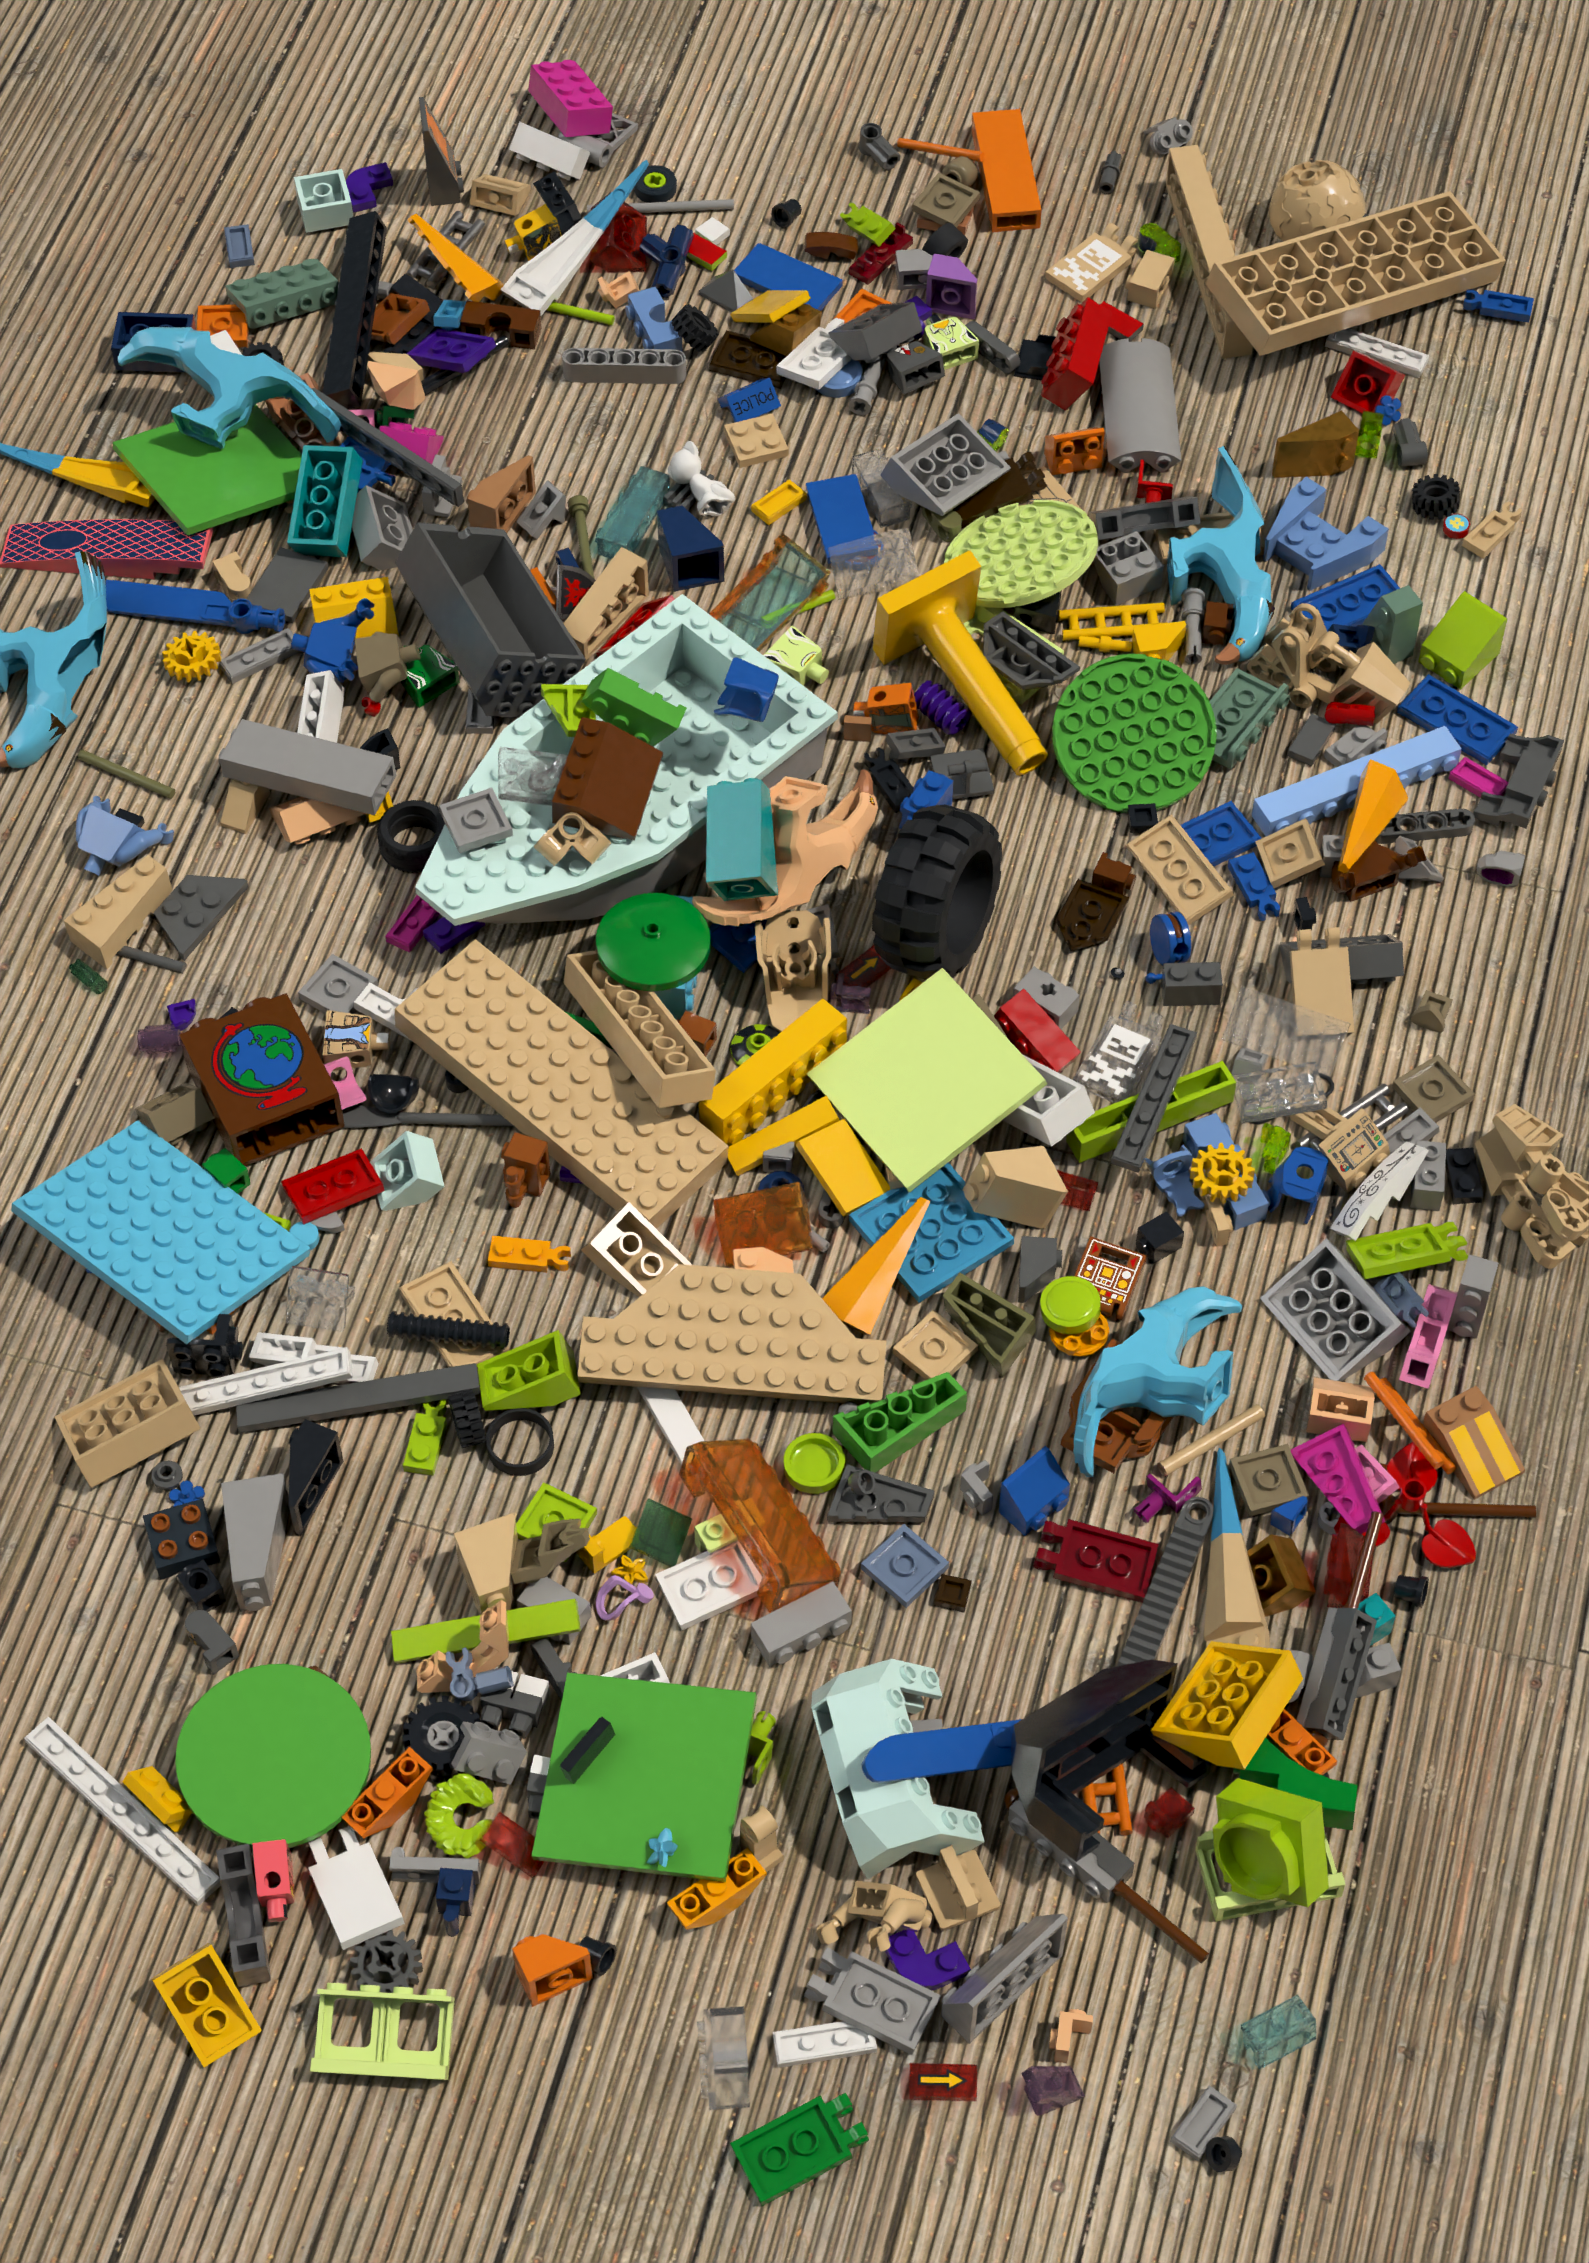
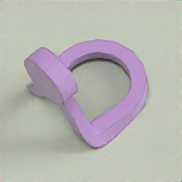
(640, 1592)

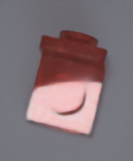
(1168, 1813)

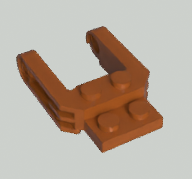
(1118, 1433)

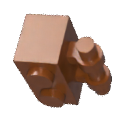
(525, 1167)

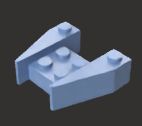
(1316, 545)

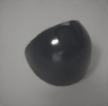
(392, 1092)

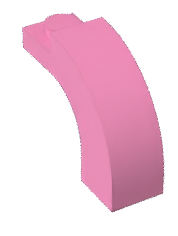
(1428, 1337)

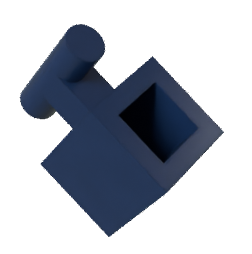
(455, 1896)

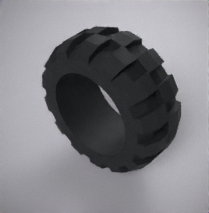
(937, 891)

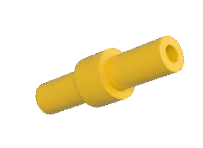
(1105, 644)

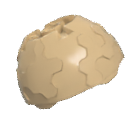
(1314, 199)

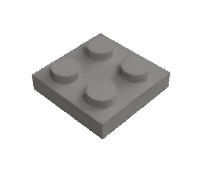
(475, 820)
(336, 986)

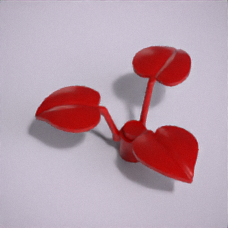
(1448, 1542)

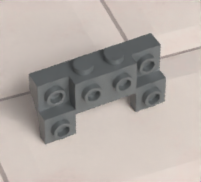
(1527, 786)

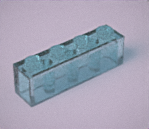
(633, 512)

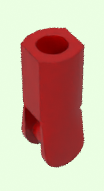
(1352, 714)

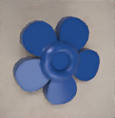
(1389, 409)
(186, 1494)

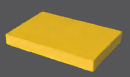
(770, 306)
(843, 1167)

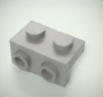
(489, 1752)

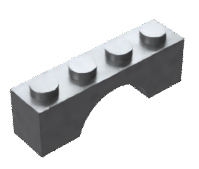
(1146, 516)
(243, 1915)

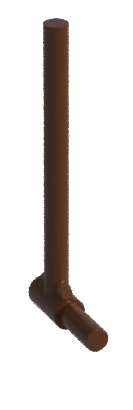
(1462, 1509)

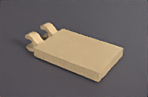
(1322, 976)

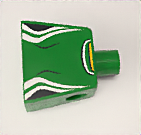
(429, 676)

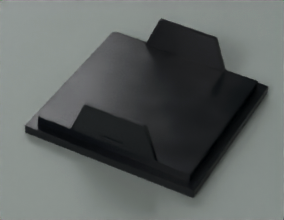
(1034, 357)

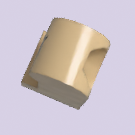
(230, 576)

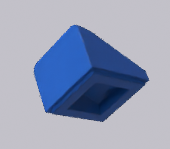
(1289, 1515)

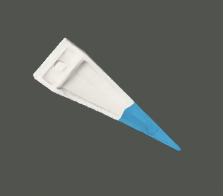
(549, 272)

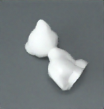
(712, 495)

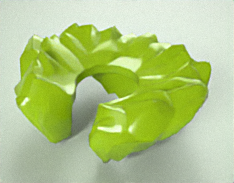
(441, 1809)

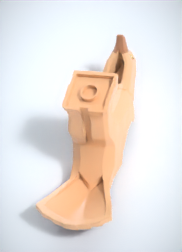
(802, 850)

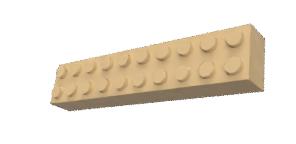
(1204, 237)

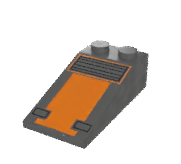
(440, 161)

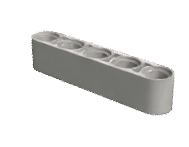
(624, 365)

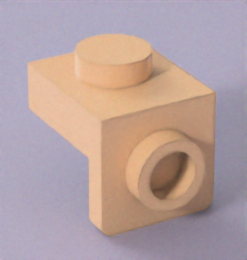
(618, 290)
(1072, 2020)

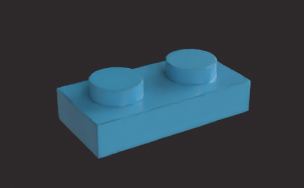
(449, 314)

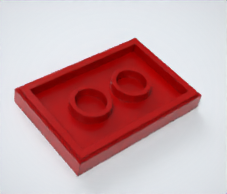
(332, 1186)

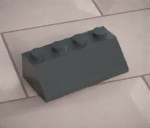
(1368, 957)

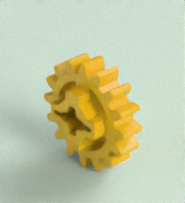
(191, 656)
(1222, 1173)

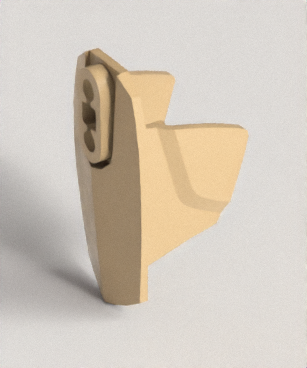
(793, 980)

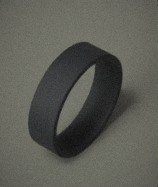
(514, 1415)

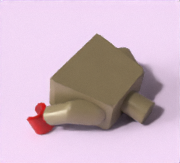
(381, 666)

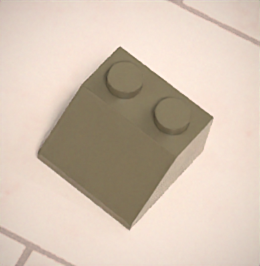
(176, 1113)

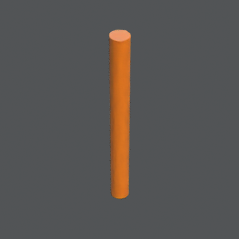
(940, 149)

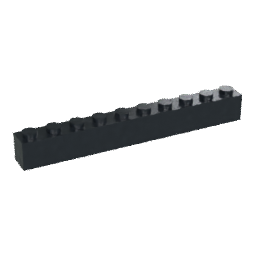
(355, 310)

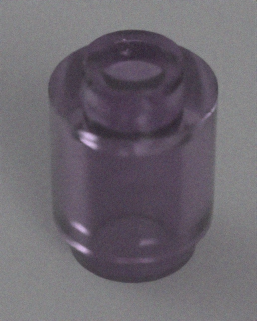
(158, 1039)

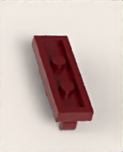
(877, 258)

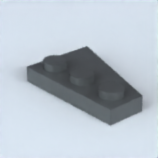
(889, 1502)

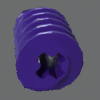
(942, 707)

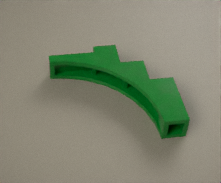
(1277, 1771)

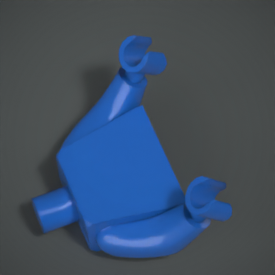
(333, 643)

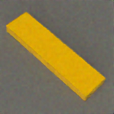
(792, 1128)

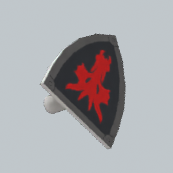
(570, 589)

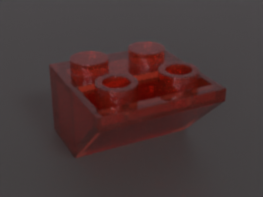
(1342, 1564)

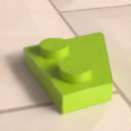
(567, 705)

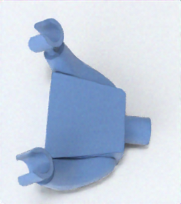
(112, 837)

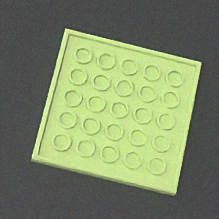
(926, 1079)

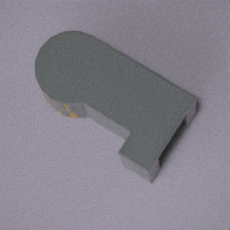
(208, 1634)

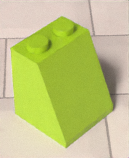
(1463, 641)

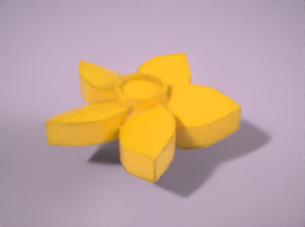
(631, 1570)

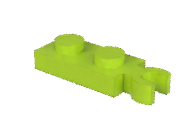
(868, 224)
(426, 1440)

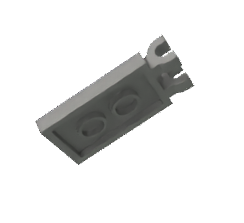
(873, 1999)

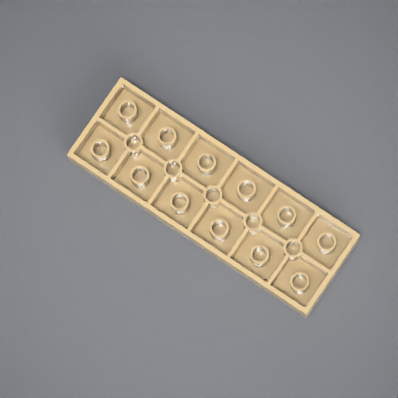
(1354, 272)
(559, 1085)

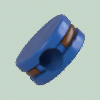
(1170, 938)

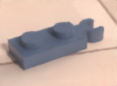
(1401, 1297)

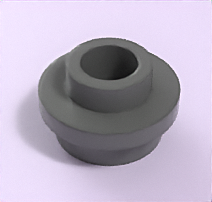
(169, 1482)

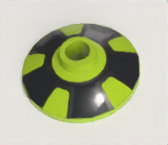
(744, 1042)

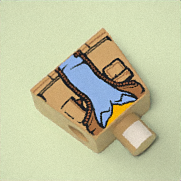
(351, 1037)

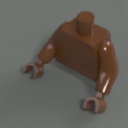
(1374, 871)

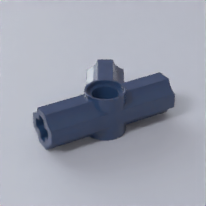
(669, 257)

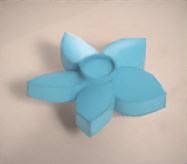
(662, 1848)

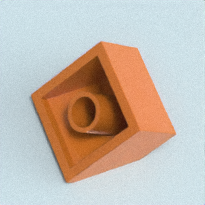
(550, 1966)

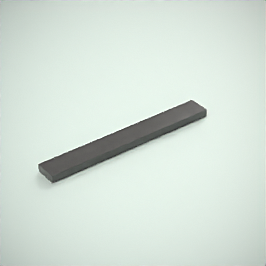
(395, 453)
(357, 1397)

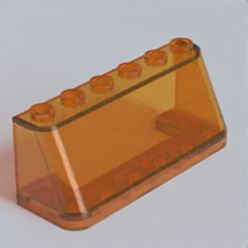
(761, 1518)

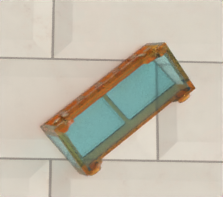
(772, 593)

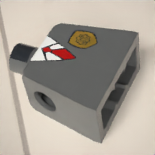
(914, 366)

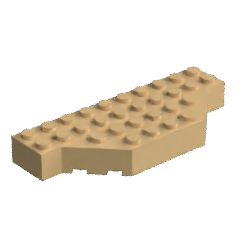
(733, 1337)

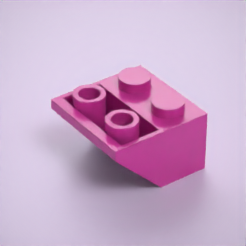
(420, 441)

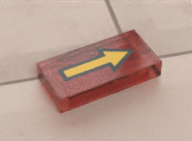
(864, 969)
(943, 2082)

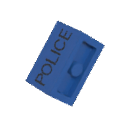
(751, 400)

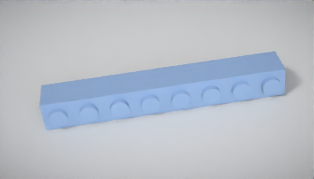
(1337, 788)

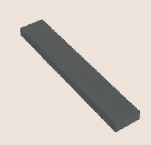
(1154, 1098)

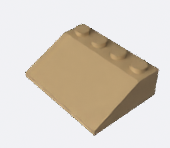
(127, 1423)

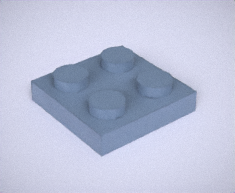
(905, 1565)

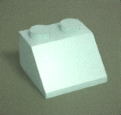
(408, 1171)

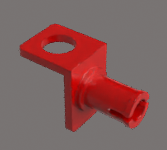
(1152, 490)

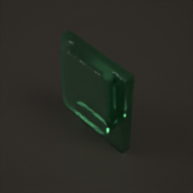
(660, 1533)

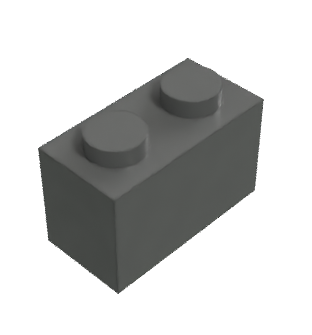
(1191, 984)

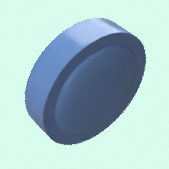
(844, 381)

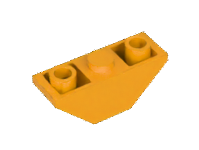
(712, 1900)

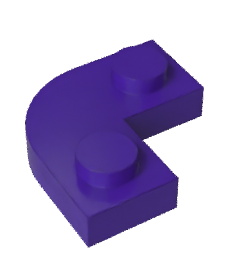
(363, 181)
(930, 1969)

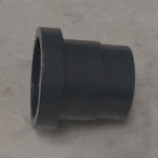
(786, 212)
(1412, 1589)
(601, 1954)

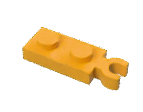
(526, 1254)

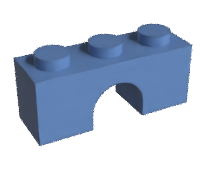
(647, 312)

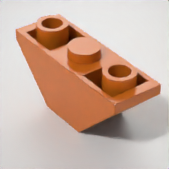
(1300, 1745)
(389, 1795)

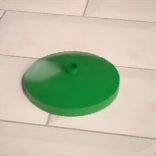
(653, 942)

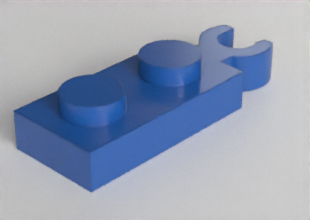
(1499, 305)
(1254, 884)

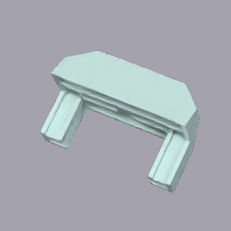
(893, 1816)

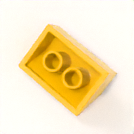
(342, 599)

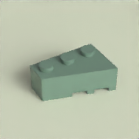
(1396, 623)

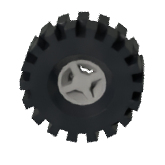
(436, 1725)

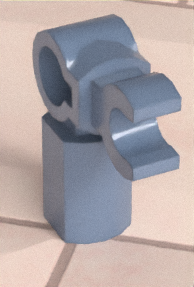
(466, 1686)

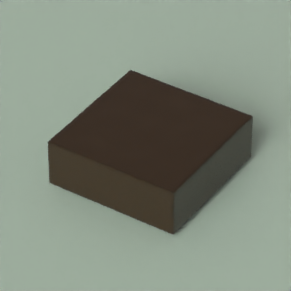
(953, 1593)

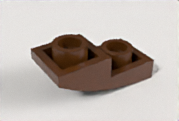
(823, 243)

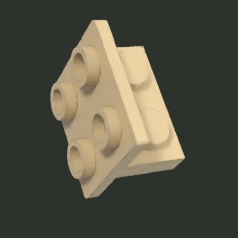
(957, 1888)

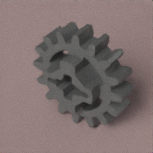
(390, 1951)

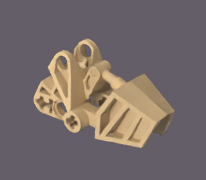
(1304, 644)
(1521, 1154)

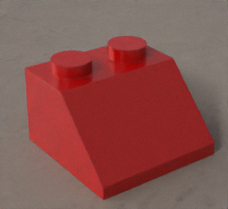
(1366, 382)

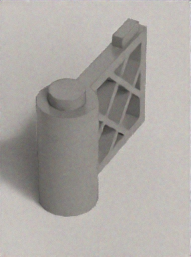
(600, 149)

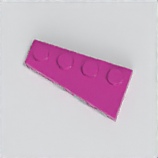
(1339, 1474)

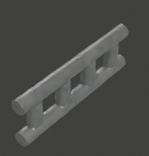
(454, 222)
(1375, 1096)

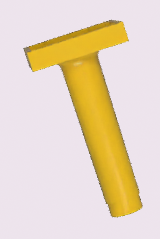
(933, 614)

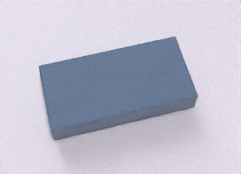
(239, 246)

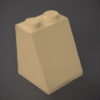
(1016, 1186)
(487, 1561)

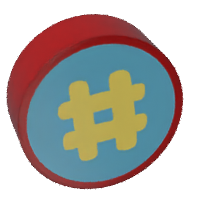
(1456, 526)

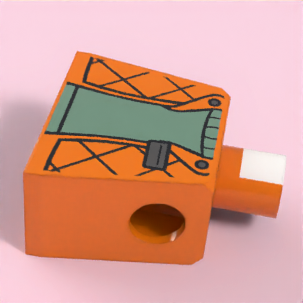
(891, 708)

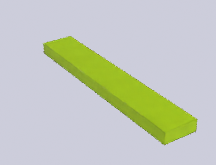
(453, 1635)

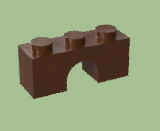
(485, 318)

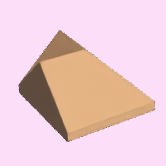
(397, 385)

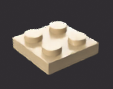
(756, 440)
(1290, 853)
(935, 1347)

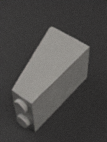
(256, 1532)

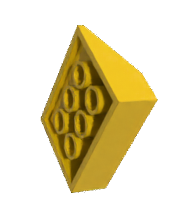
(1229, 1702)

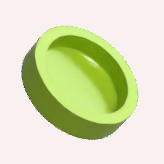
(1070, 1305)
(814, 1463)

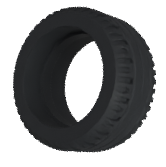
(405, 816)

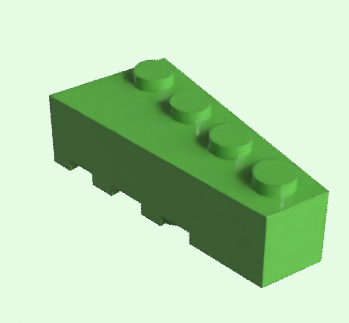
(892, 1426)

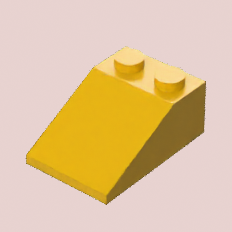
(206, 2004)

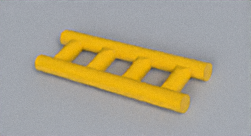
(1099, 615)

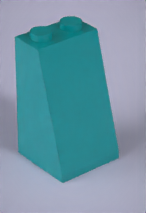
(740, 840)

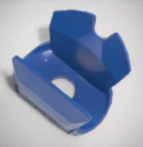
(742, 683)
(1287, 1182)

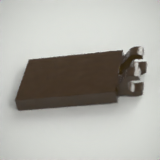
(1004, 491)

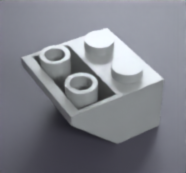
(1128, 568)

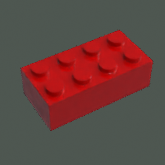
(1076, 353)

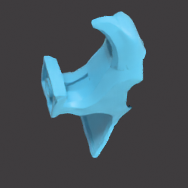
(232, 380)
(1148, 1371)

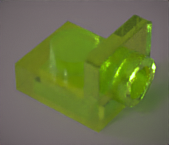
(1277, 1146)

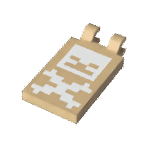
(1092, 263)

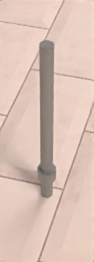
(680, 206)

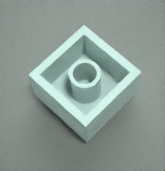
(323, 200)

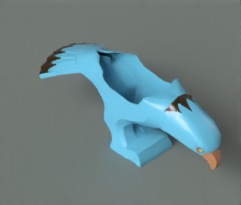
(1229, 560)
(55, 668)

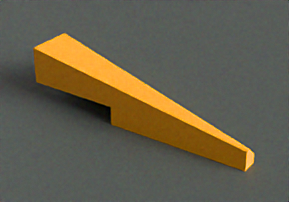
(465, 270)
(1376, 803)
(865, 1287)

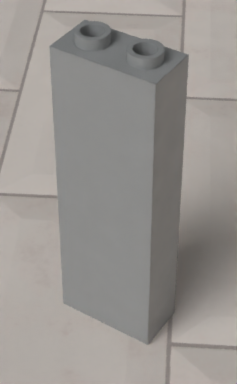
(307, 766)

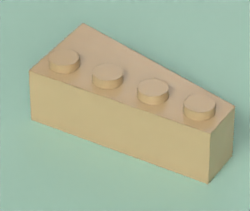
(609, 601)

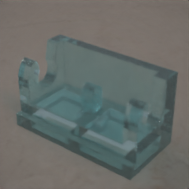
(1279, 2031)

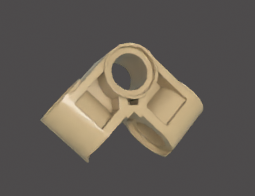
(586, 841)

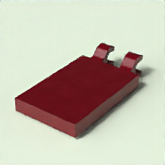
(1098, 1559)

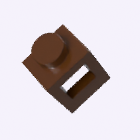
(1217, 622)
(1113, 875)

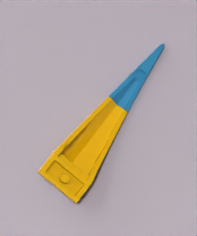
(104, 477)

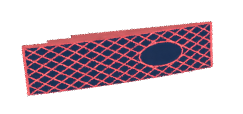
(122, 545)

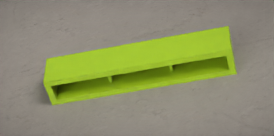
(1192, 1096)

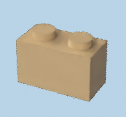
(1150, 279)

